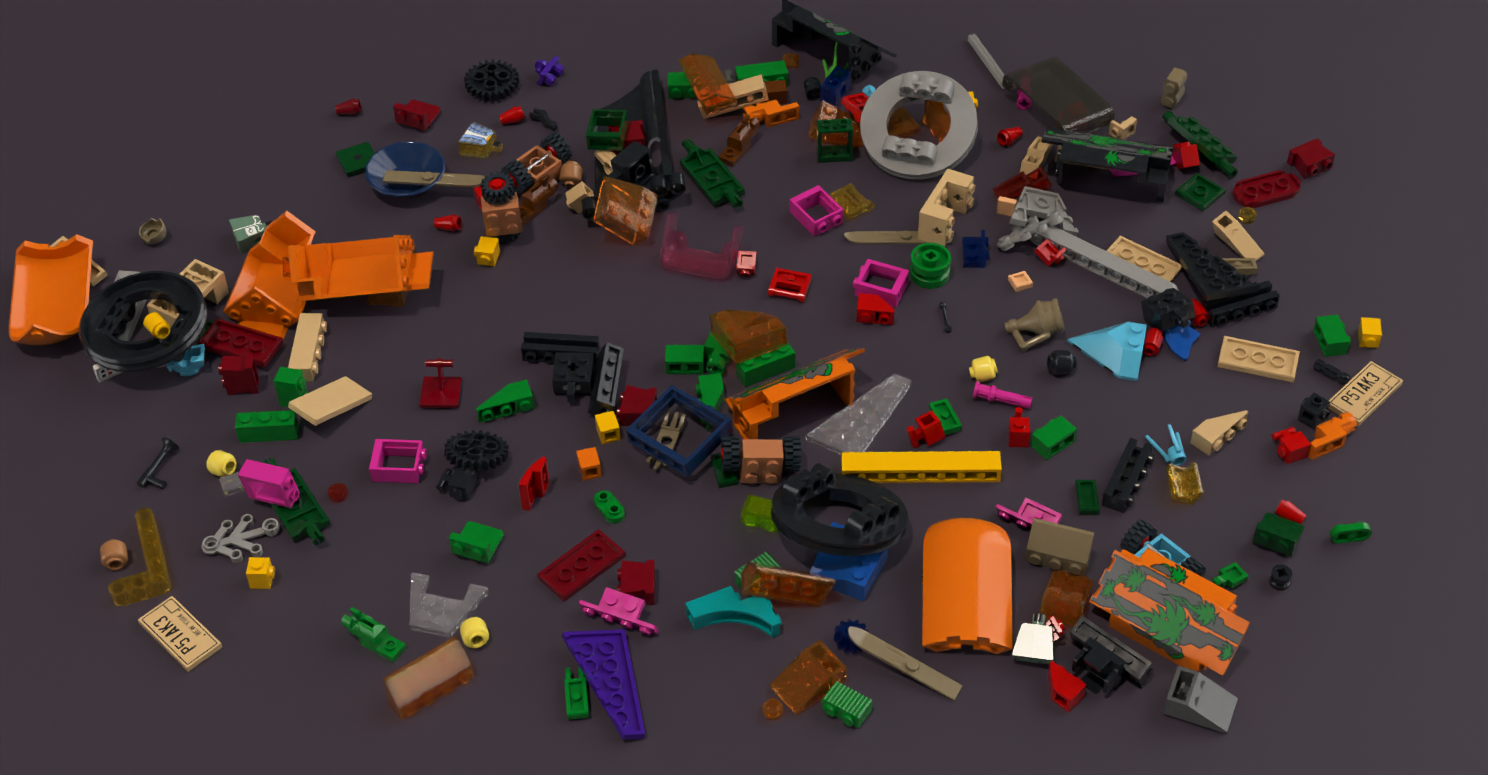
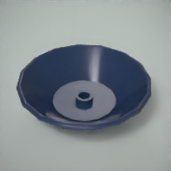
(403, 157)

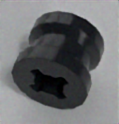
(1283, 582)

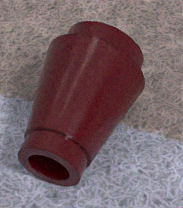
(349, 107)

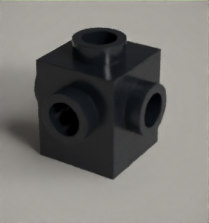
(1314, 410)

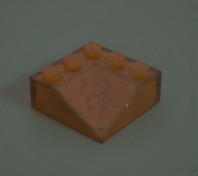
(625, 209)
(747, 333)

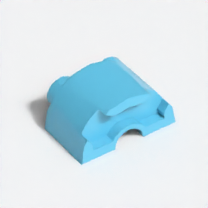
(191, 363)

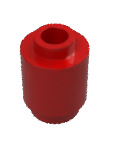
(1201, 314)
(1152, 342)

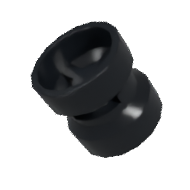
(812, 88)

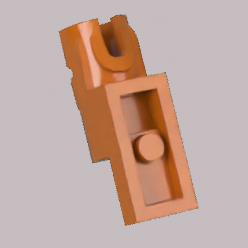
(772, 113)
(1331, 435)

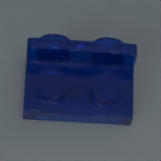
(975, 251)

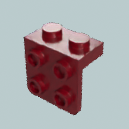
(416, 114)

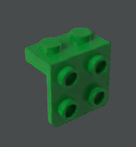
(476, 541)

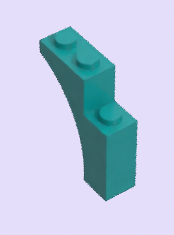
(727, 607)

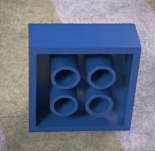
(852, 574)

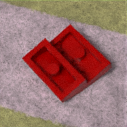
(534, 483)

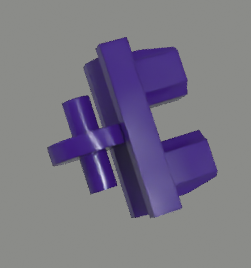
(546, 70)

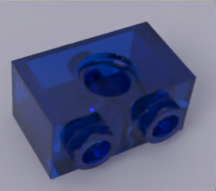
(835, 86)

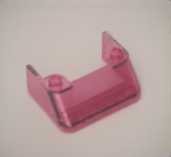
(678, 257)

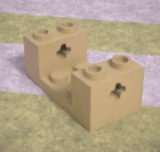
(936, 216)
(208, 279)

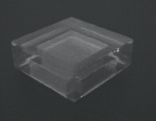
(231, 484)

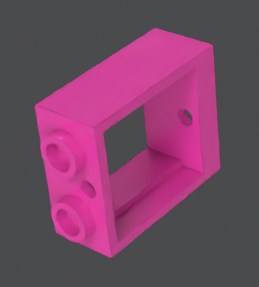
(816, 196)
(886, 271)
(391, 447)
(269, 483)

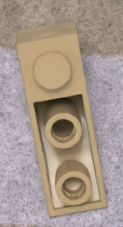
(1236, 236)
(1216, 431)

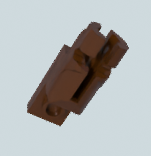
(739, 141)
(535, 199)

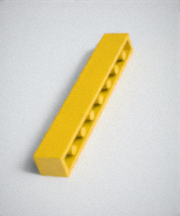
(923, 466)

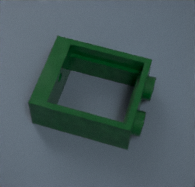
(606, 140)
(843, 153)

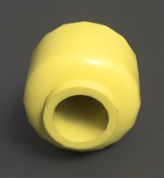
(983, 369)
(221, 463)
(474, 632)

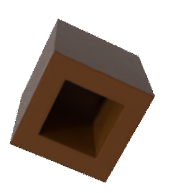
(777, 90)

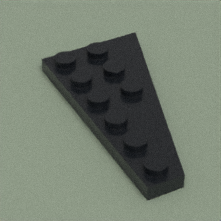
(1209, 273)

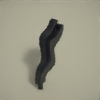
(543, 117)

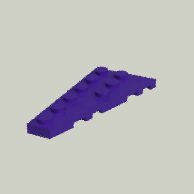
(608, 668)

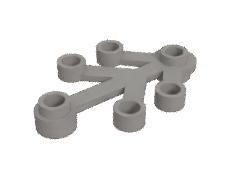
(1034, 226)
(216, 543)

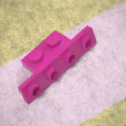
(1029, 511)
(620, 608)

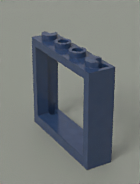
(673, 395)

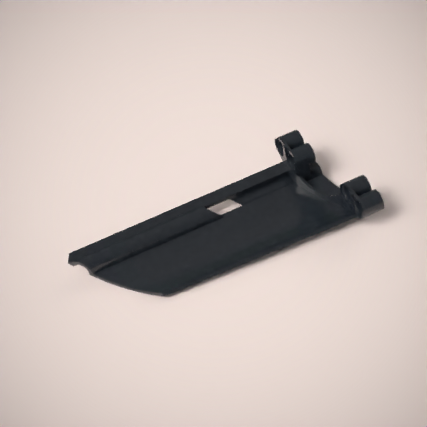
(644, 104)

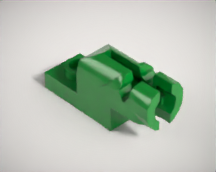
(716, 356)
(373, 635)

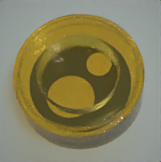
(1247, 215)

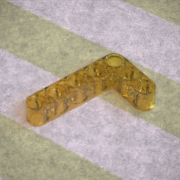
(151, 582)

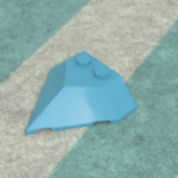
(1115, 347)

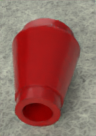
(512, 116)
(1009, 135)
(448, 223)
(1290, 511)

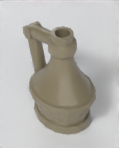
(1042, 319)

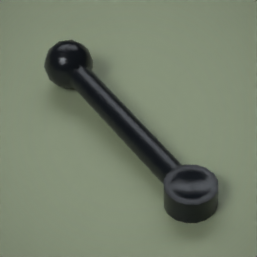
(948, 329)

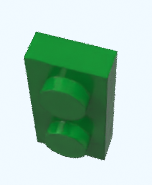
(946, 415)

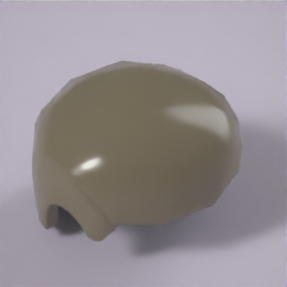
(153, 231)

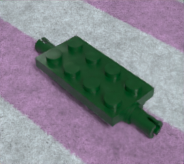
(1206, 142)
(711, 175)
(305, 515)

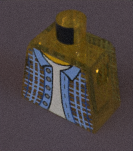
(479, 142)

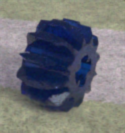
(842, 638)

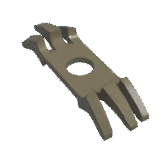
(668, 432)

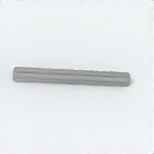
(986, 58)

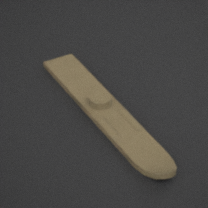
(427, 178)
(884, 237)
(904, 663)

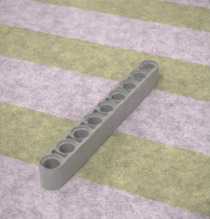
(1104, 263)

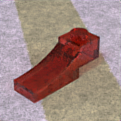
(1014, 186)

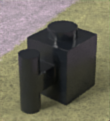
(460, 484)

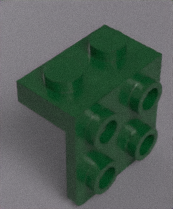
(1278, 534)

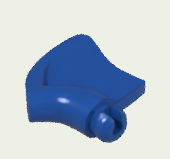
(1180, 340)

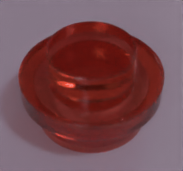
(337, 492)

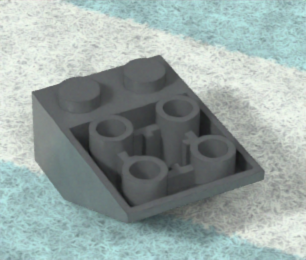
(1199, 700)

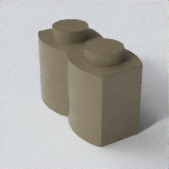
(1173, 88)

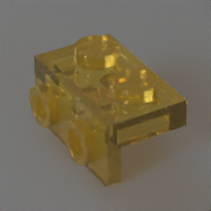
(1184, 483)

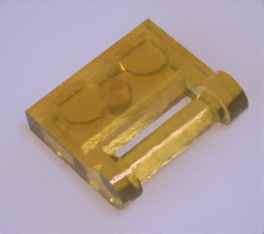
(849, 204)

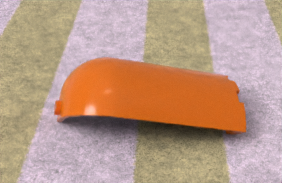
(49, 290)
(967, 586)

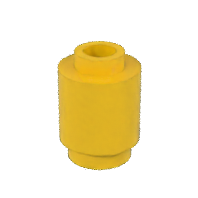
(156, 325)

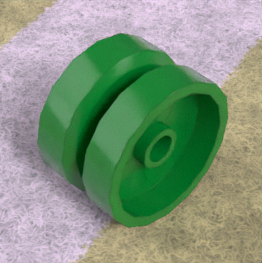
(930, 265)

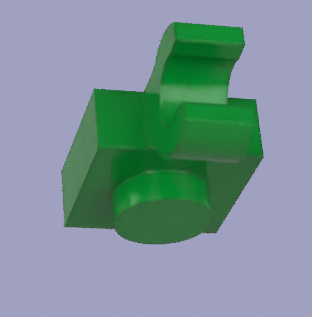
(1231, 575)

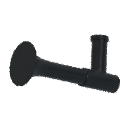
(147, 477)

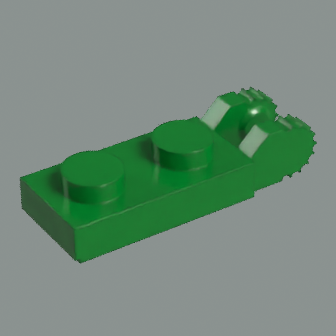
(576, 695)

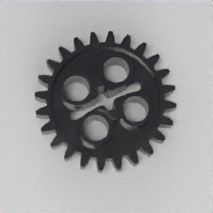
(491, 80)
(476, 450)

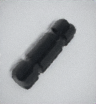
(1331, 371)

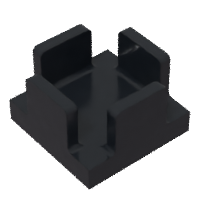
(1102, 665)

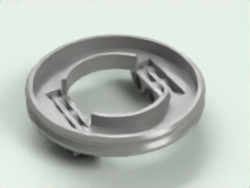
(906, 156)

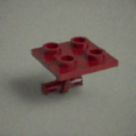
(440, 390)

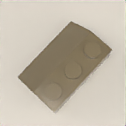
(1059, 547)

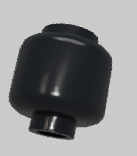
(1061, 362)

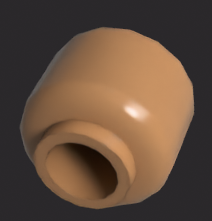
(571, 174)
(113, 554)

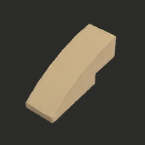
(1036, 155)

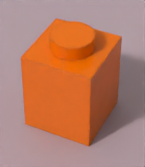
(588, 463)

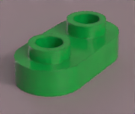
(606, 504)
(1350, 532)

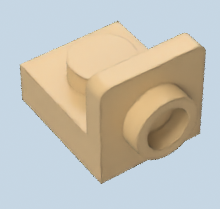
(1124, 129)

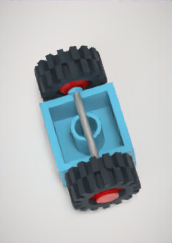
(1143, 536)

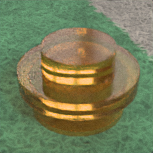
(772, 709)

